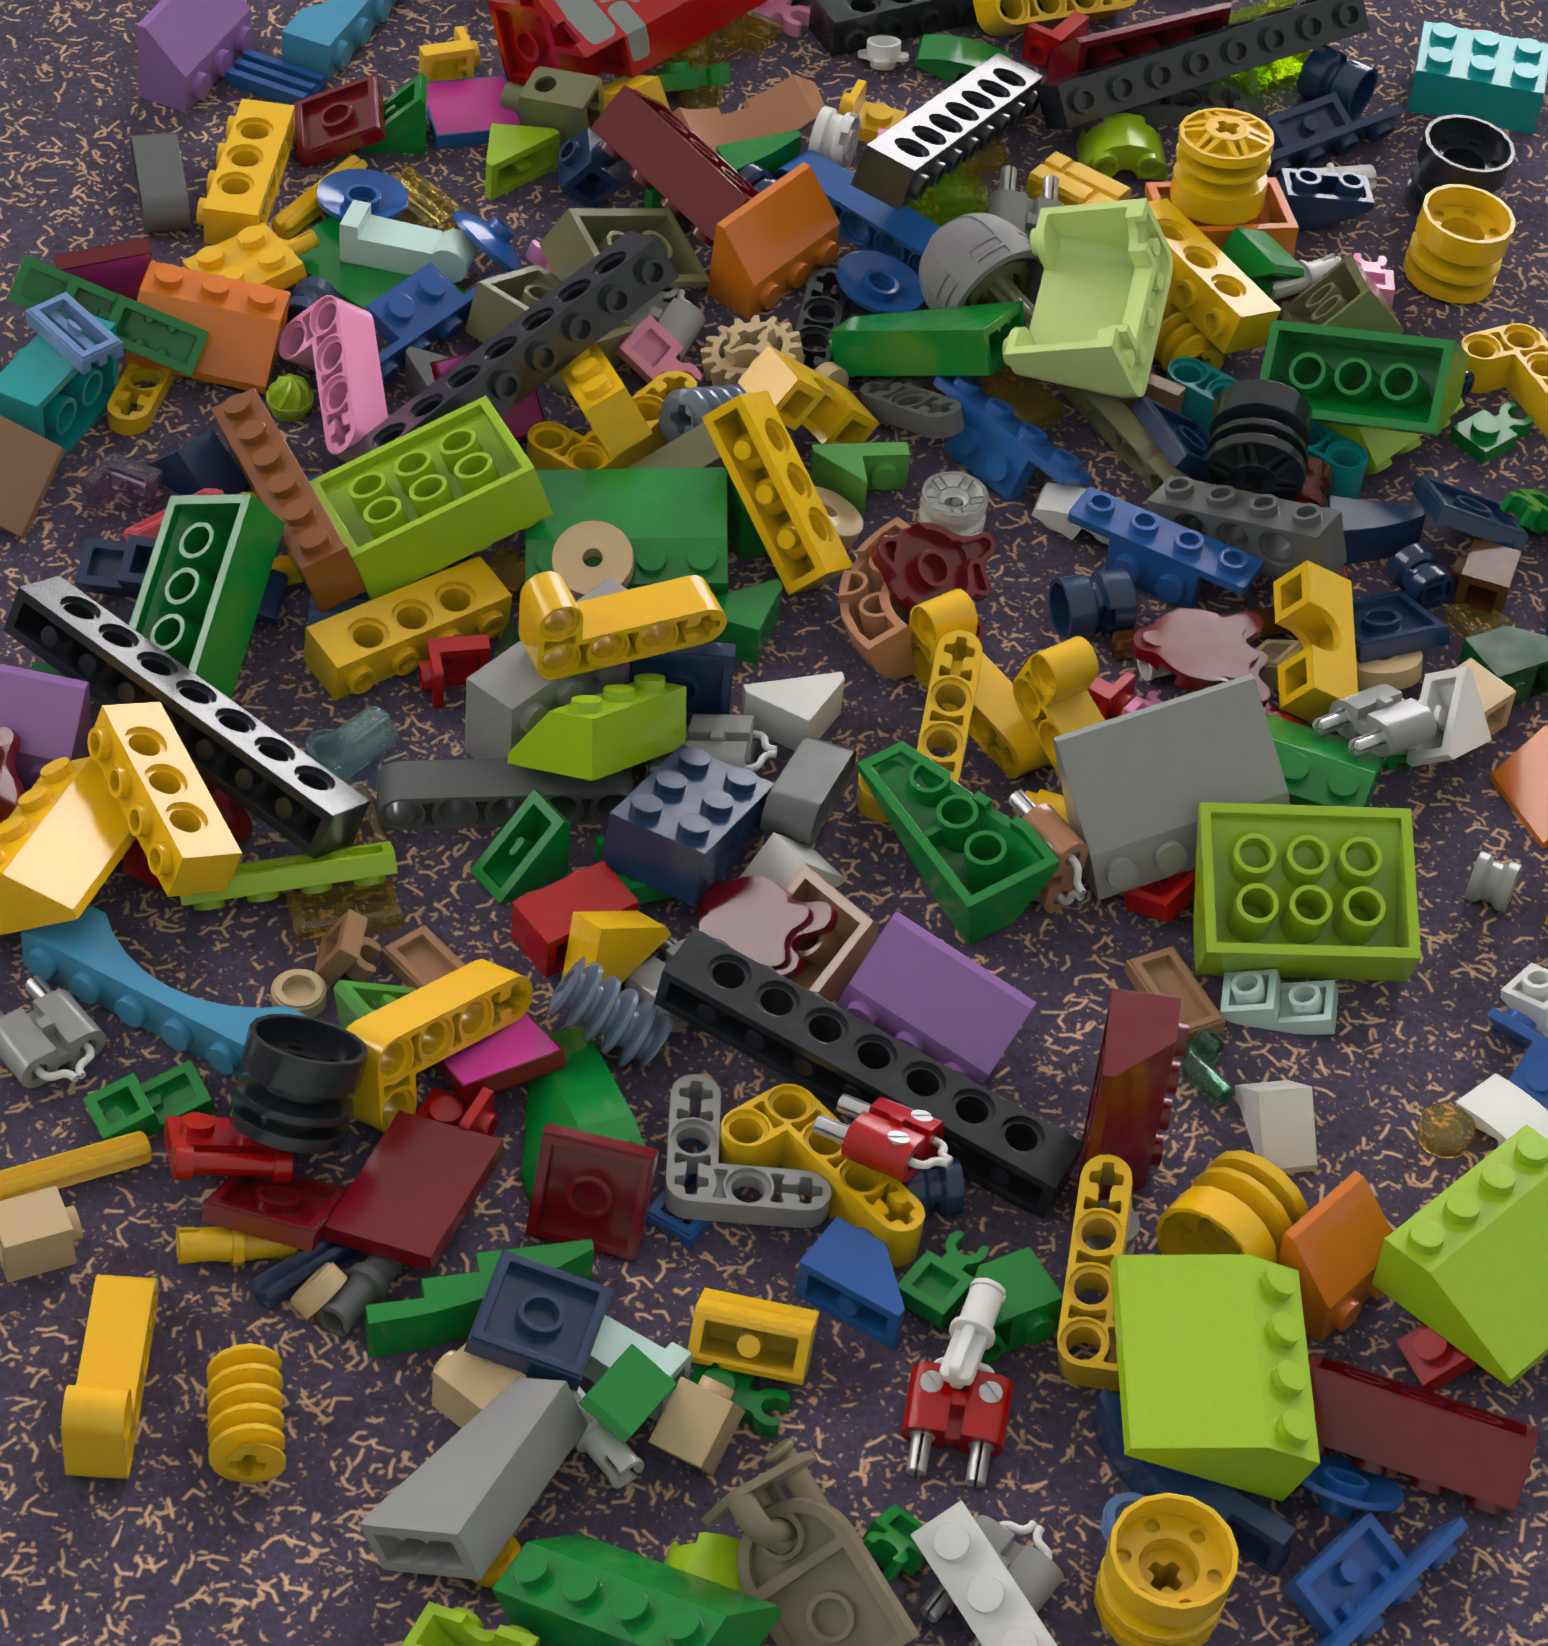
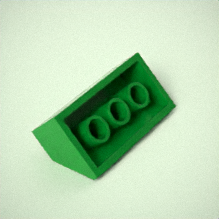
(1368, 375)
(208, 582)
(1322, 768)
(602, 1595)

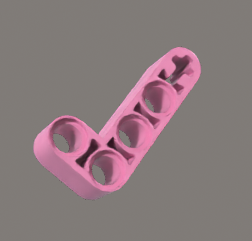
(343, 352)

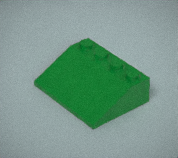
(668, 515)

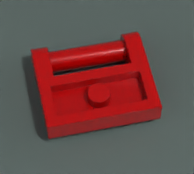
(214, 1147)

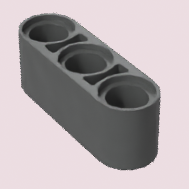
(160, 182)
(808, 790)

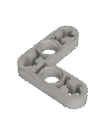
(718, 1180)

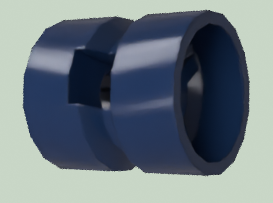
(1330, 72)
(1098, 603)

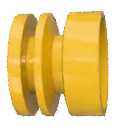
(1221, 166)
(1458, 243)
(1232, 1209)
(1165, 1572)

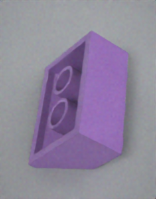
(189, 47)
(47, 714)
(936, 999)

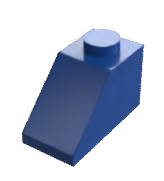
(853, 1281)

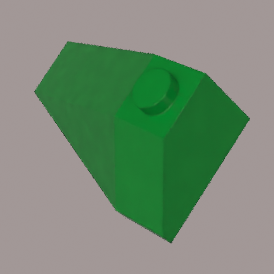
(965, 849)
(576, 1098)

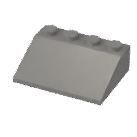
(1141, 775)

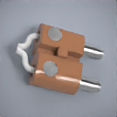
(1064, 843)

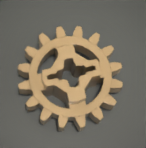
(736, 347)

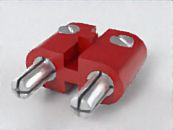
(887, 1136)
(964, 1417)

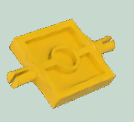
(256, 257)

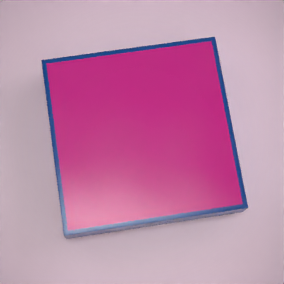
(464, 109)

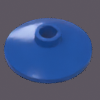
(383, 191)
(491, 238)
(879, 282)
(1348, 1488)

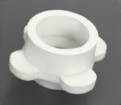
(883, 52)

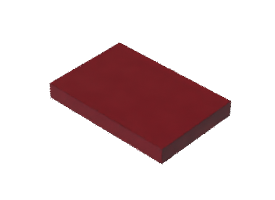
(414, 1190)

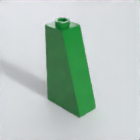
(926, 341)

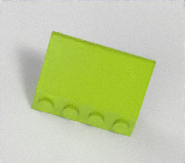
(432, 497)
(1306, 891)
(1480, 1260)
(1215, 1369)

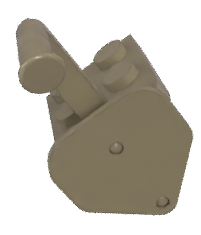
(828, 1580)

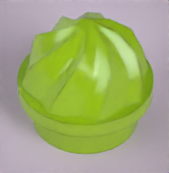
(289, 398)

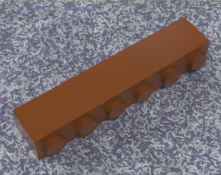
(285, 490)

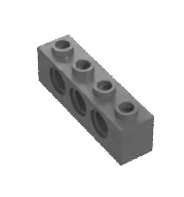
(1259, 524)

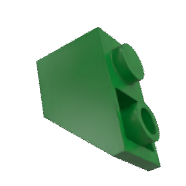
(1030, 1305)

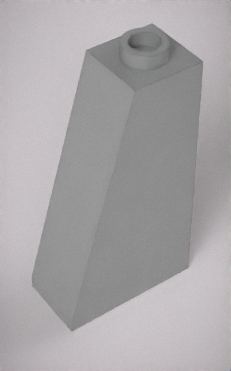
(478, 1485)

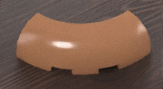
(778, 110)
(873, 614)

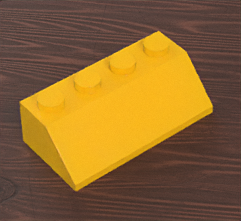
(59, 846)

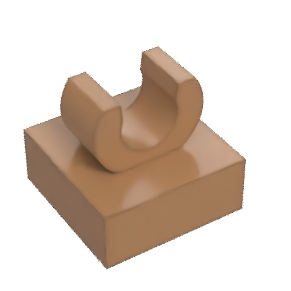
(346, 950)

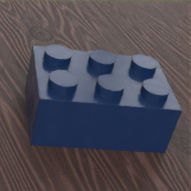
(686, 824)

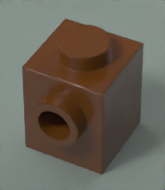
(1485, 575)

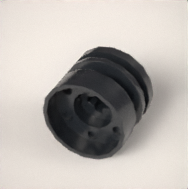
(1461, 153)
(1259, 438)
(297, 1083)

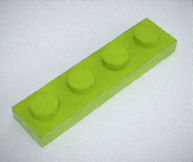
(265, 878)

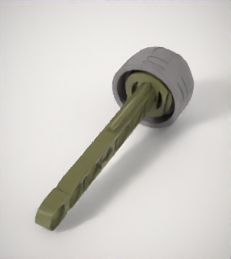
(991, 261)

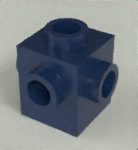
(588, 170)

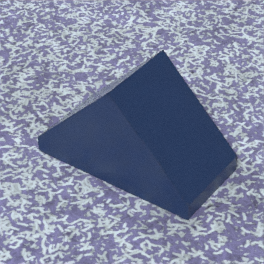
(199, 464)

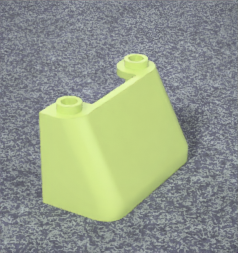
(1096, 298)

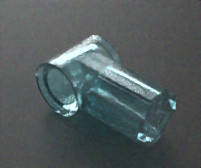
(353, 743)

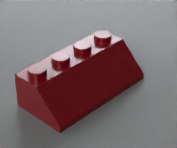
(1121, 42)
(672, 160)
(1131, 1082)
(1420, 1435)

